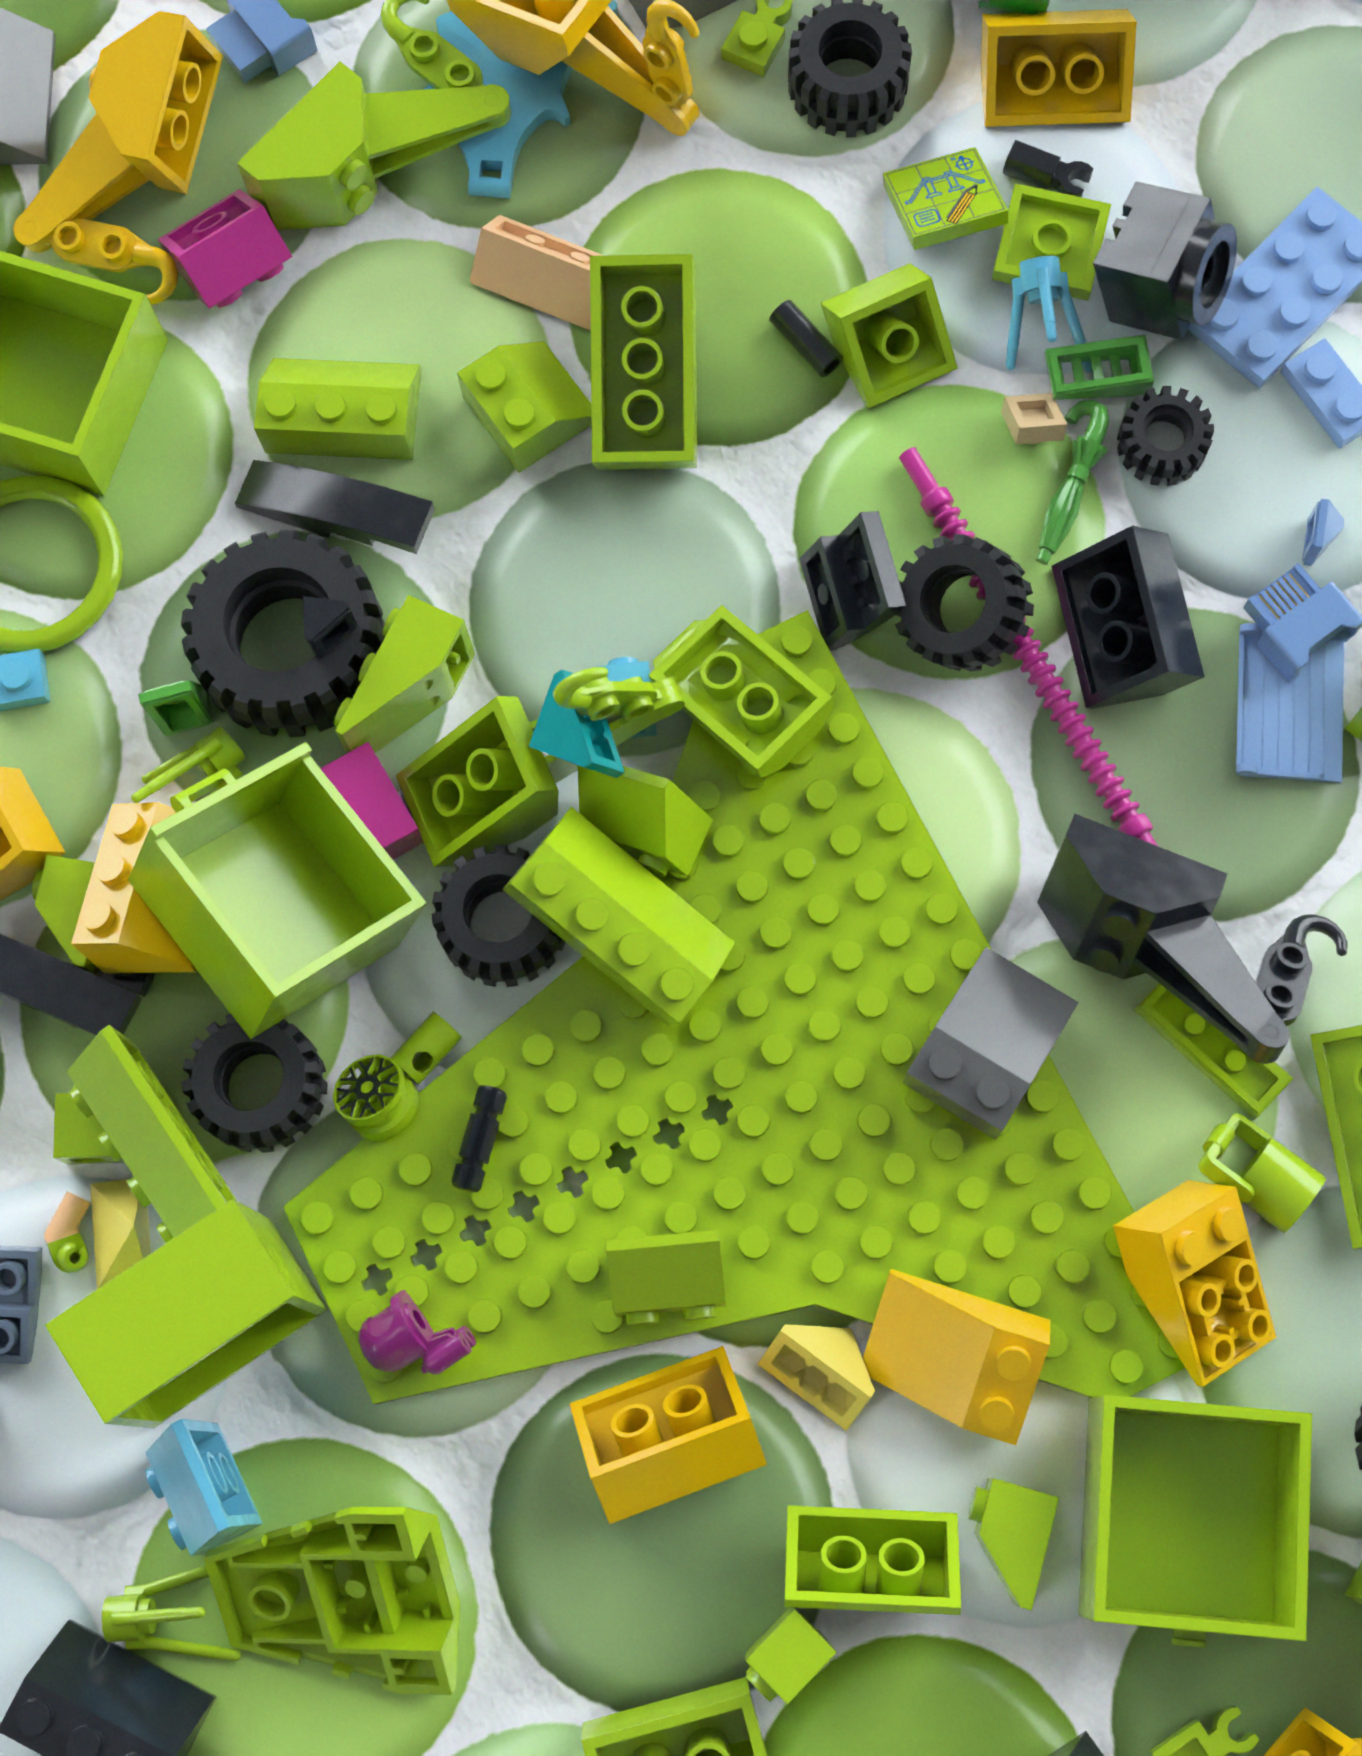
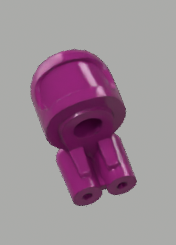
(404, 1336)

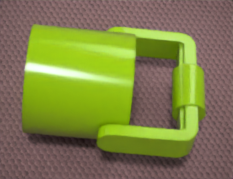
(1275, 1180)

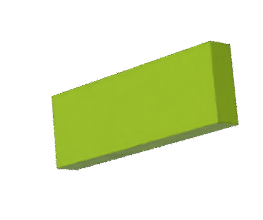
(1242, 1079)

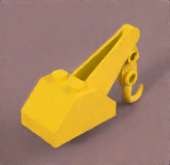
(597, 45)
(148, 125)

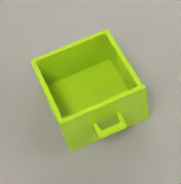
(273, 887)

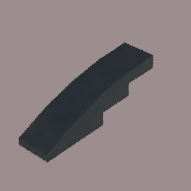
(335, 505)
(63, 989)

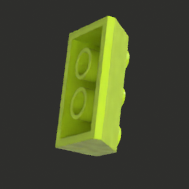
(338, 408)
(872, 1560)
(697, 1723)

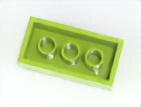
(643, 361)

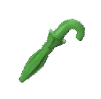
(1067, 500)

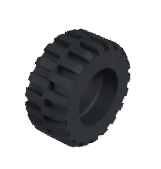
(243, 587)

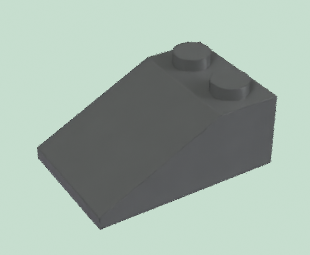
(990, 1043)

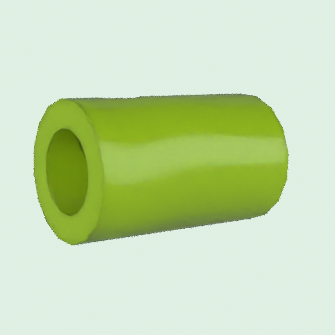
(426, 1047)

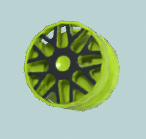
(382, 1081)

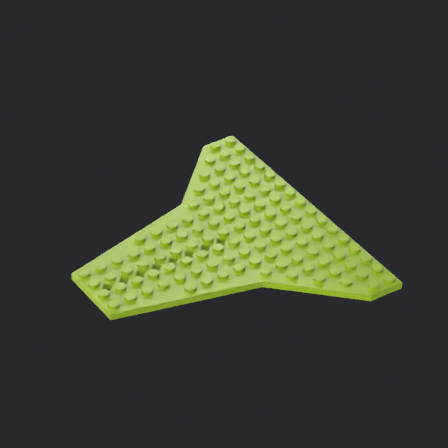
(825, 1159)

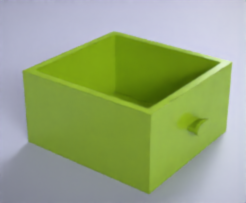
(71, 370)
(186, 1317)
(1196, 1518)

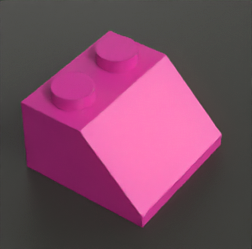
(226, 249)

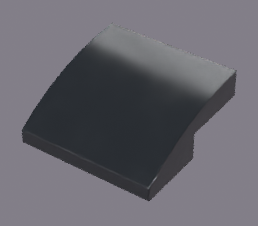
(852, 581)

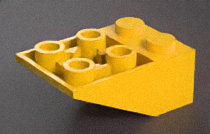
(1198, 1276)

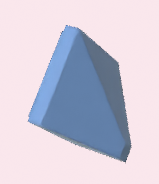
(1321, 529)

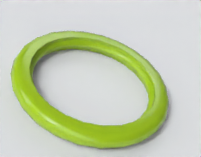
(108, 569)

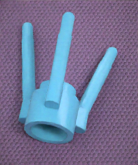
(1042, 283)

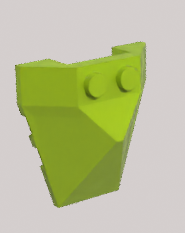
(348, 1592)

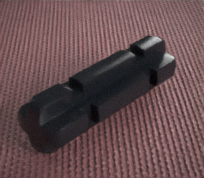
(479, 1138)

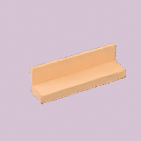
(534, 269)

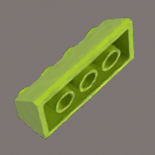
(620, 917)
(146, 1133)

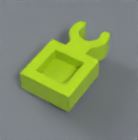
(757, 37)
(1195, 1741)

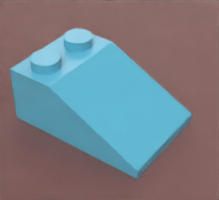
(200, 1485)

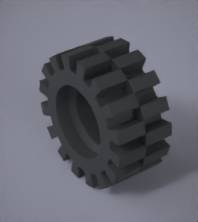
(1171, 409)

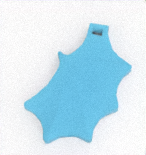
(532, 103)

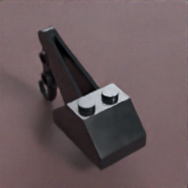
(1150, 912)

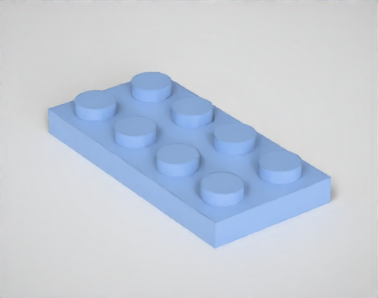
(1287, 288)

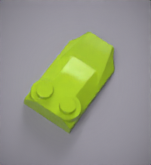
(744, 692)

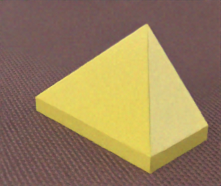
(118, 1229)
(822, 1369)

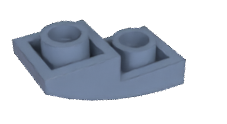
(19, 1301)

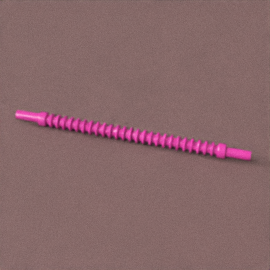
(938, 503)

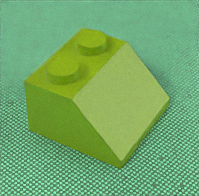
(890, 334)
(525, 400)
(645, 817)
(666, 1276)

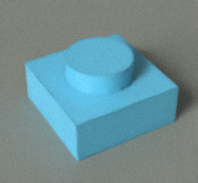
(23, 680)

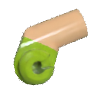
(64, 1237)

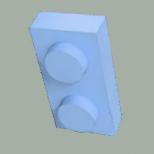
(1327, 391)

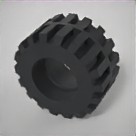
(849, 33)
(1003, 609)
(453, 914)
(280, 1118)

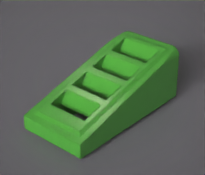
(1113, 350)
(177, 706)

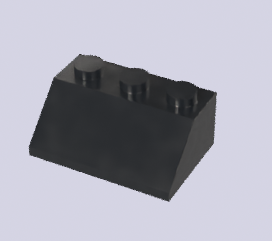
(1127, 618)
(103, 1702)

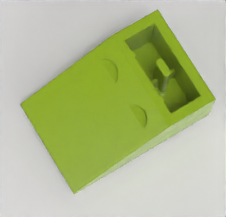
(407, 677)

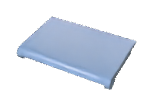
(1290, 726)

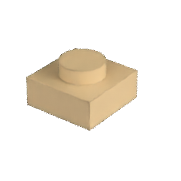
(1034, 418)

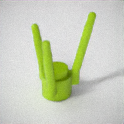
(209, 754)
(133, 1617)

